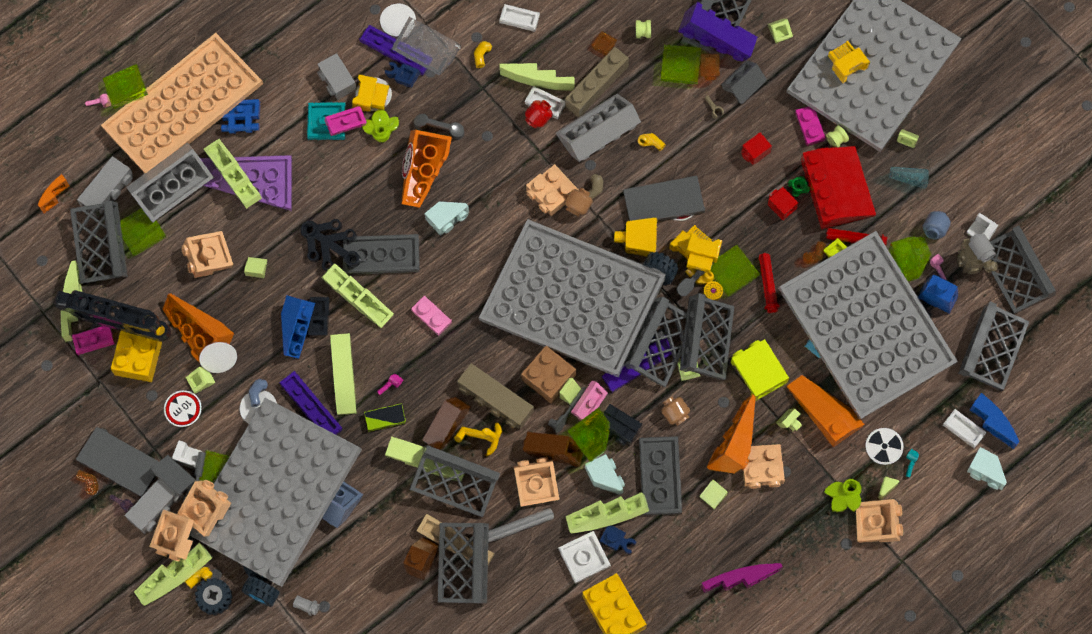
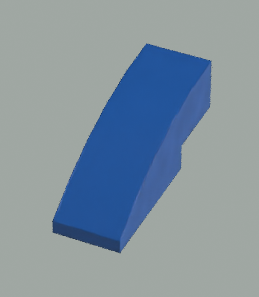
(995, 421)

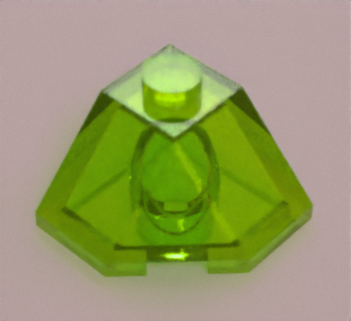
(911, 256)
(592, 434)

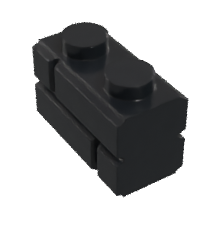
(622, 426)

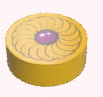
(713, 291)

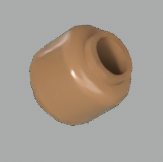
(578, 202)
(675, 410)

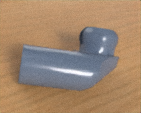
(254, 391)

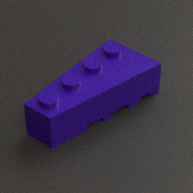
(717, 33)

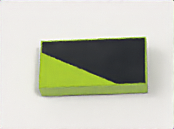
(385, 417)

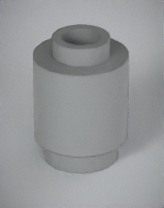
(982, 247)

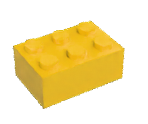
(136, 356)
(614, 607)

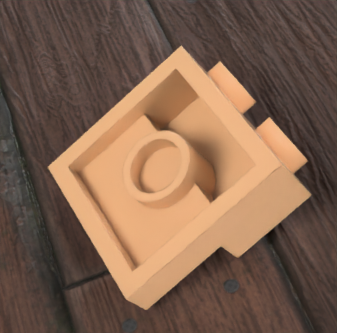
(550, 190)
(206, 254)
(764, 467)
(536, 481)
(204, 506)
(879, 521)
(172, 536)

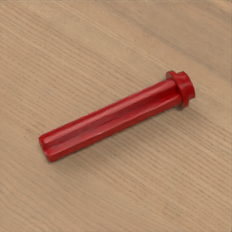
(849, 236)
(768, 283)

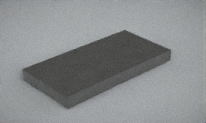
(665, 200)
(384, 254)
(118, 462)
(661, 475)

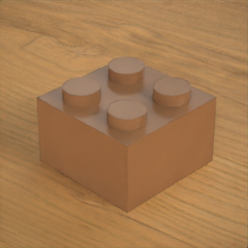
(548, 374)

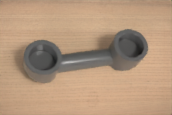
(422, 122)

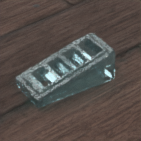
(911, 176)

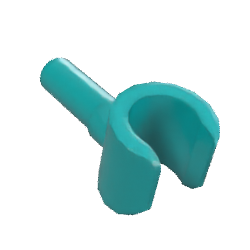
(913, 457)

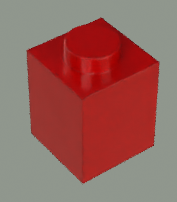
(756, 149)
(782, 203)

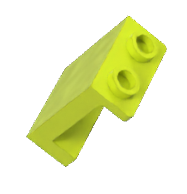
(760, 369)

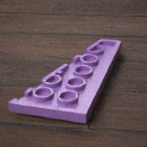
(268, 175)

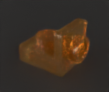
(709, 66)

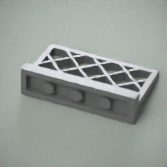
(706, 5)
(114, 237)
(1033, 264)
(693, 331)
(645, 337)
(977, 344)
(458, 464)
(480, 562)

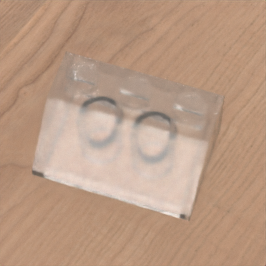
(426, 46)

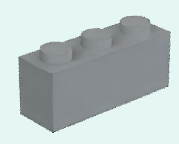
(106, 185)
(150, 506)

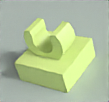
(789, 420)

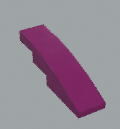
(748, 575)

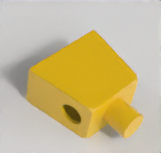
(639, 236)

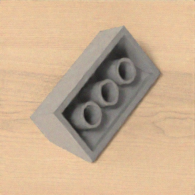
(598, 127)
(170, 182)

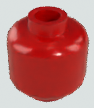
(538, 113)

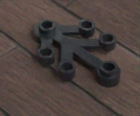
(328, 242)

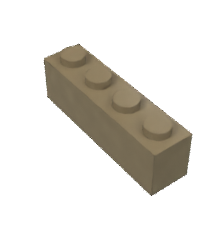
(597, 82)
(495, 396)

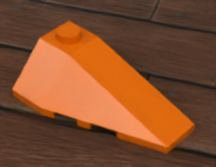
(429, 154)
(195, 325)
(828, 413)
(736, 447)

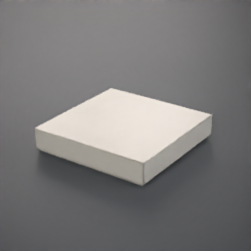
(584, 557)

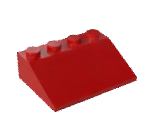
(837, 185)

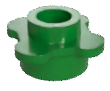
(798, 181)

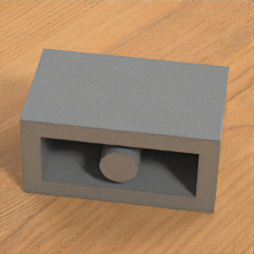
(336, 76)

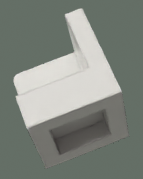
(983, 226)
(185, 455)

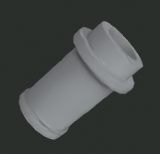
(306, 605)

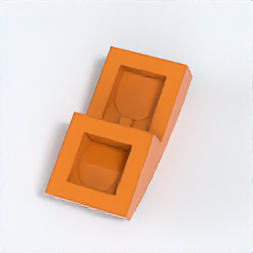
(49, 198)

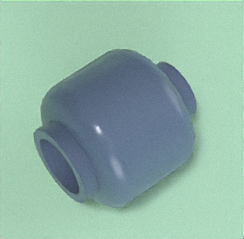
(936, 225)

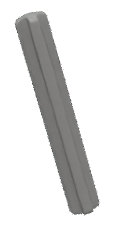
(520, 525)

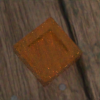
(604, 43)

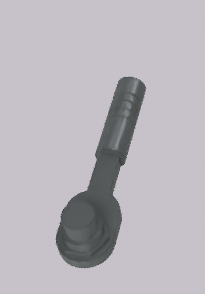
(687, 284)
(557, 425)
(199, 467)

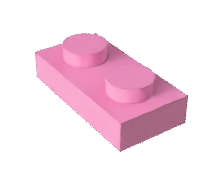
(431, 315)
(589, 400)

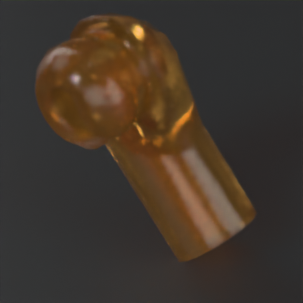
(816, 256)
(90, 481)

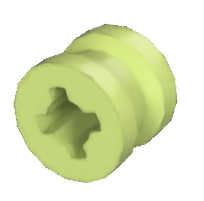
(643, 29)
(837, 137)

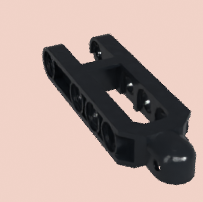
(126, 318)

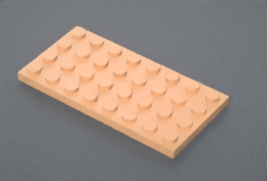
(182, 103)

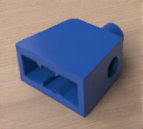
(939, 293)

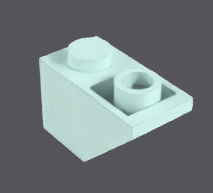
(445, 215)
(987, 468)
(603, 475)

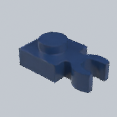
(404, 75)
(615, 538)

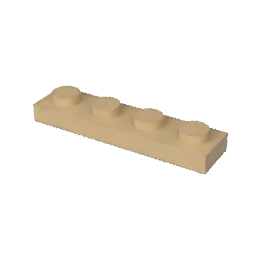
(431, 528)

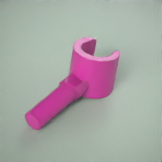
(394, 379)

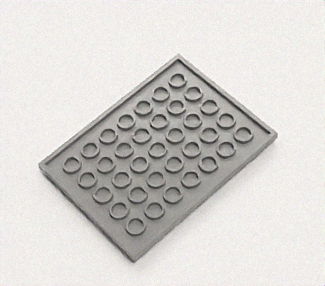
(903, 57)
(572, 297)
(867, 325)
(277, 490)

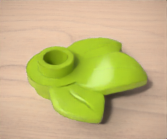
(381, 123)
(842, 497)

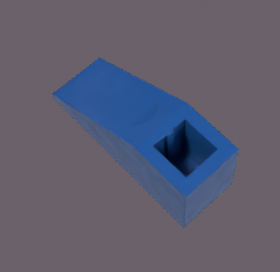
(295, 323)

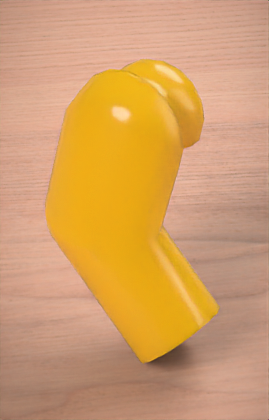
(480, 51)
(651, 140)
(704, 279)
(204, 573)

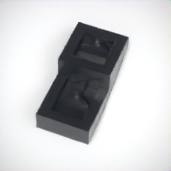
(320, 316)

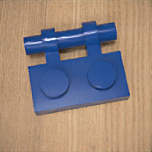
(245, 110)

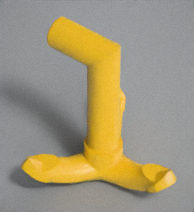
(486, 434)

